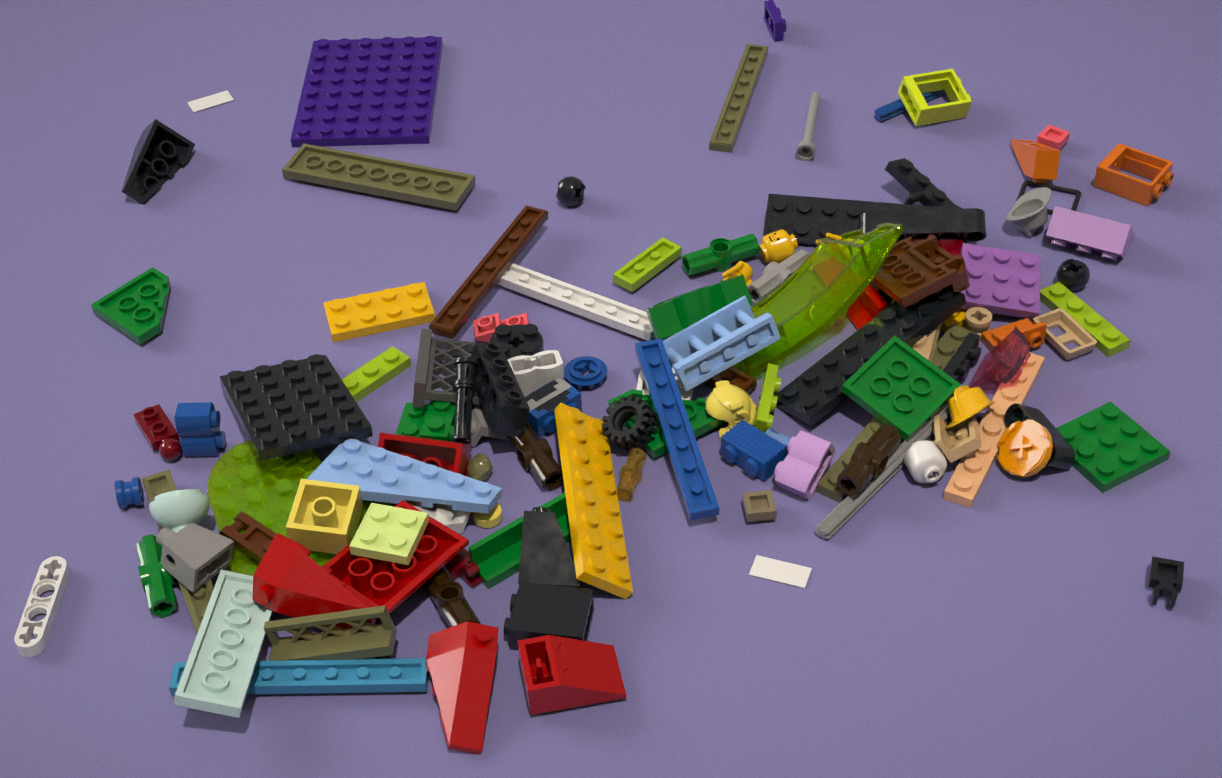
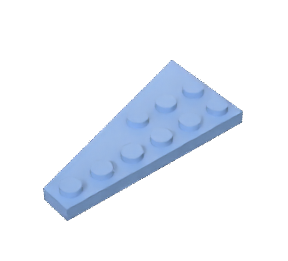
(396, 477)

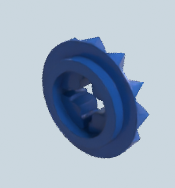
(577, 367)

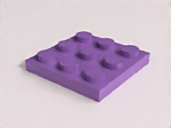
(1002, 280)

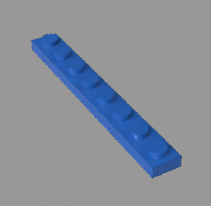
(676, 430)

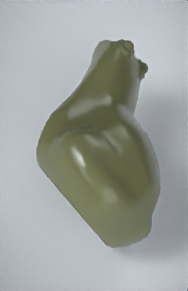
(479, 467)

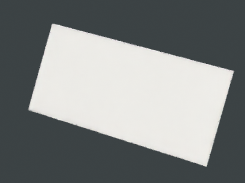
(210, 101)
(780, 571)

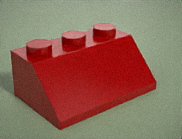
(443, 454)

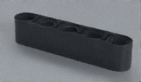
(919, 224)

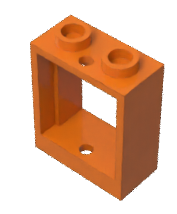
(1136, 162)

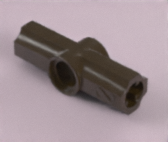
(537, 457)
(869, 460)
(449, 599)

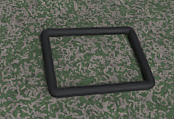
(1052, 187)

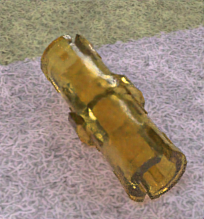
(630, 474)

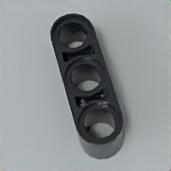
(1062, 452)

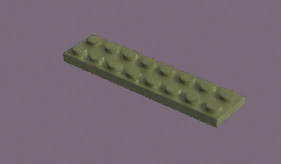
(379, 176)

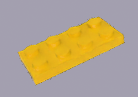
(379, 311)

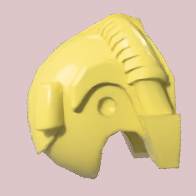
(730, 405)

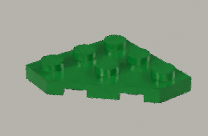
(137, 306)
(696, 411)

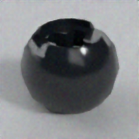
(570, 191)
(1073, 274)

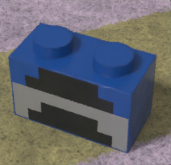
(545, 400)

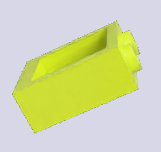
(914, 102)

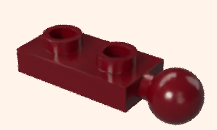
(159, 432)

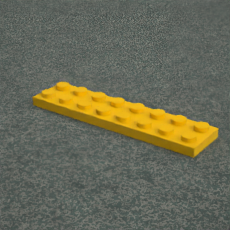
(592, 502)

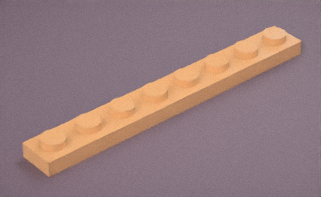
(973, 470)

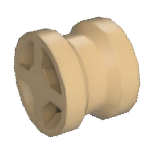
(978, 320)

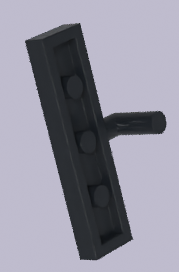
(917, 185)

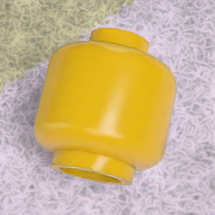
(778, 246)

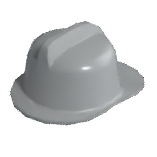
(1030, 210)

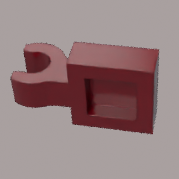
(462, 567)

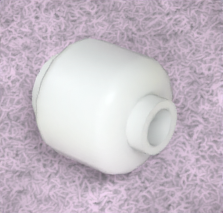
(925, 461)

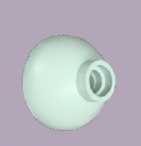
(179, 508)

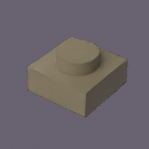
(759, 505)

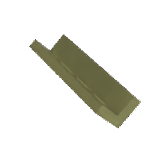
(334, 643)

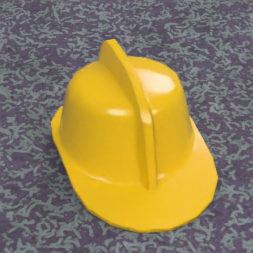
(966, 403)

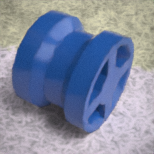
(129, 492)

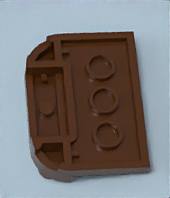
(920, 270)

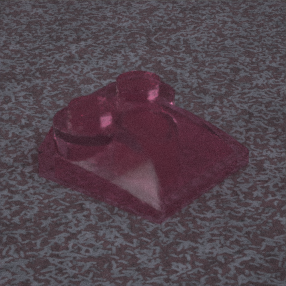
(1002, 362)

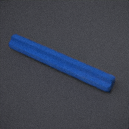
(897, 106)

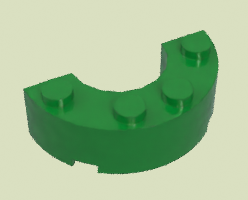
(688, 308)

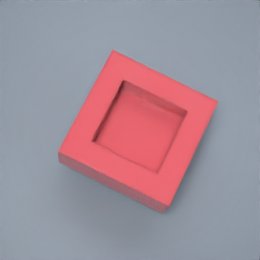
(1053, 137)

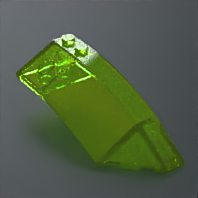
(820, 291)

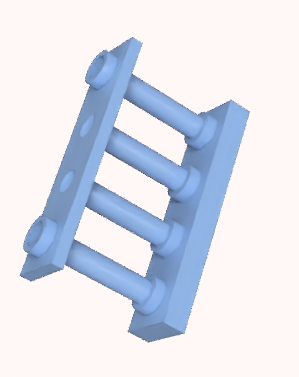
(718, 342)

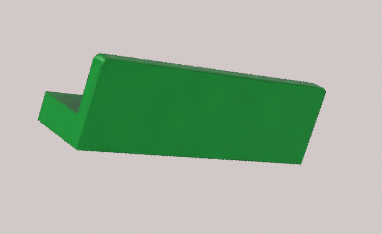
(500, 552)

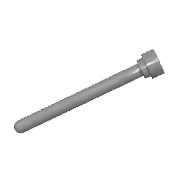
(806, 148)

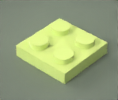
(389, 533)

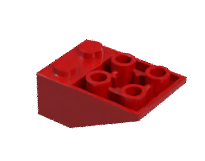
(568, 673)

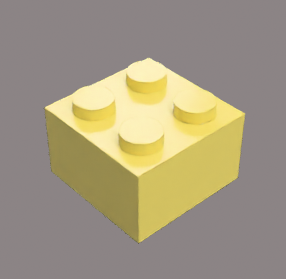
(325, 515)

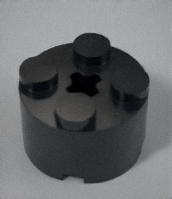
(518, 339)

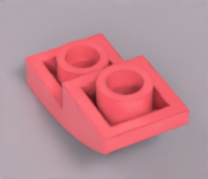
(485, 326)

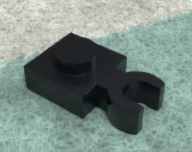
(1166, 579)

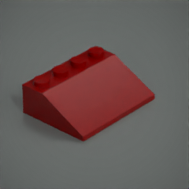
(393, 582)

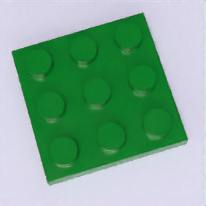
(900, 387)
(1111, 447)

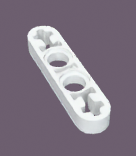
(35, 605)

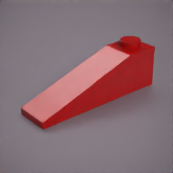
(462, 676)

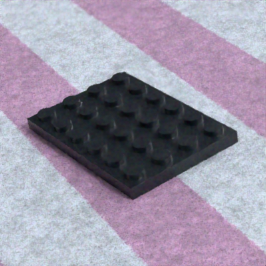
(294, 407)

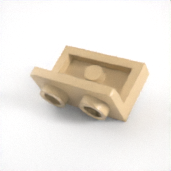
(957, 440)

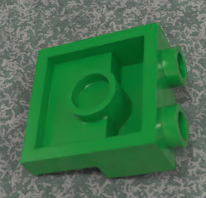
(431, 422)

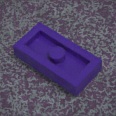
(774, 21)

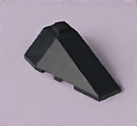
(155, 160)

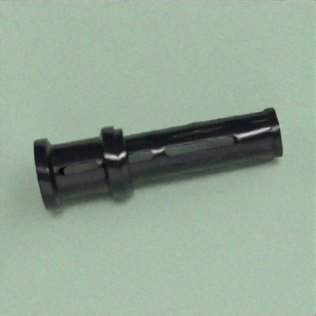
(464, 387)

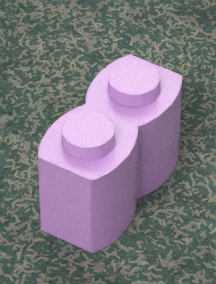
(804, 464)

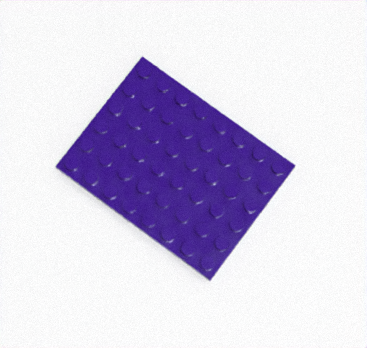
(369, 92)

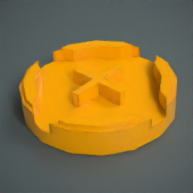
(1024, 448)

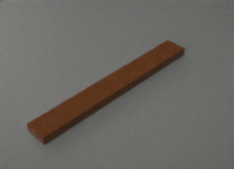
(488, 272)

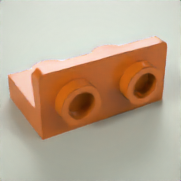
(1034, 333)

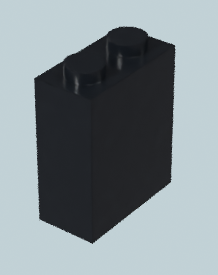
(549, 611)

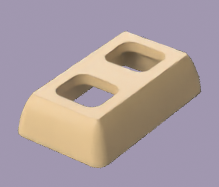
(1073, 334)

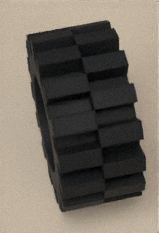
(619, 415)

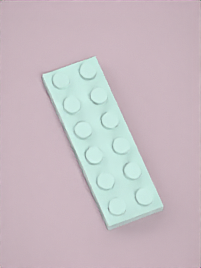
(224, 648)

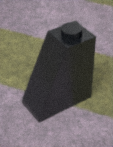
(545, 551)

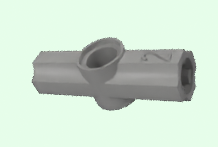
(775, 275)

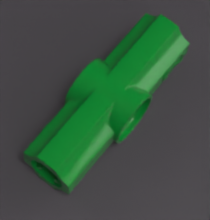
(720, 254)
(155, 579)

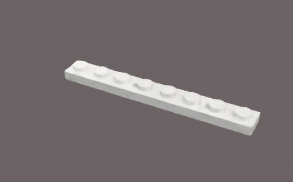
(578, 301)

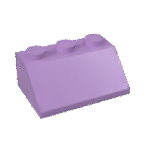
(1089, 233)

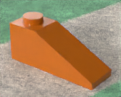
(1036, 159)

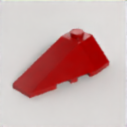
(299, 587)

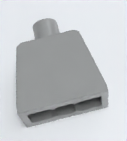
(194, 554)

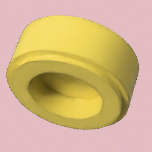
(488, 520)

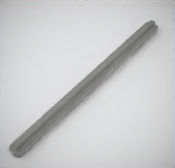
(853, 503)

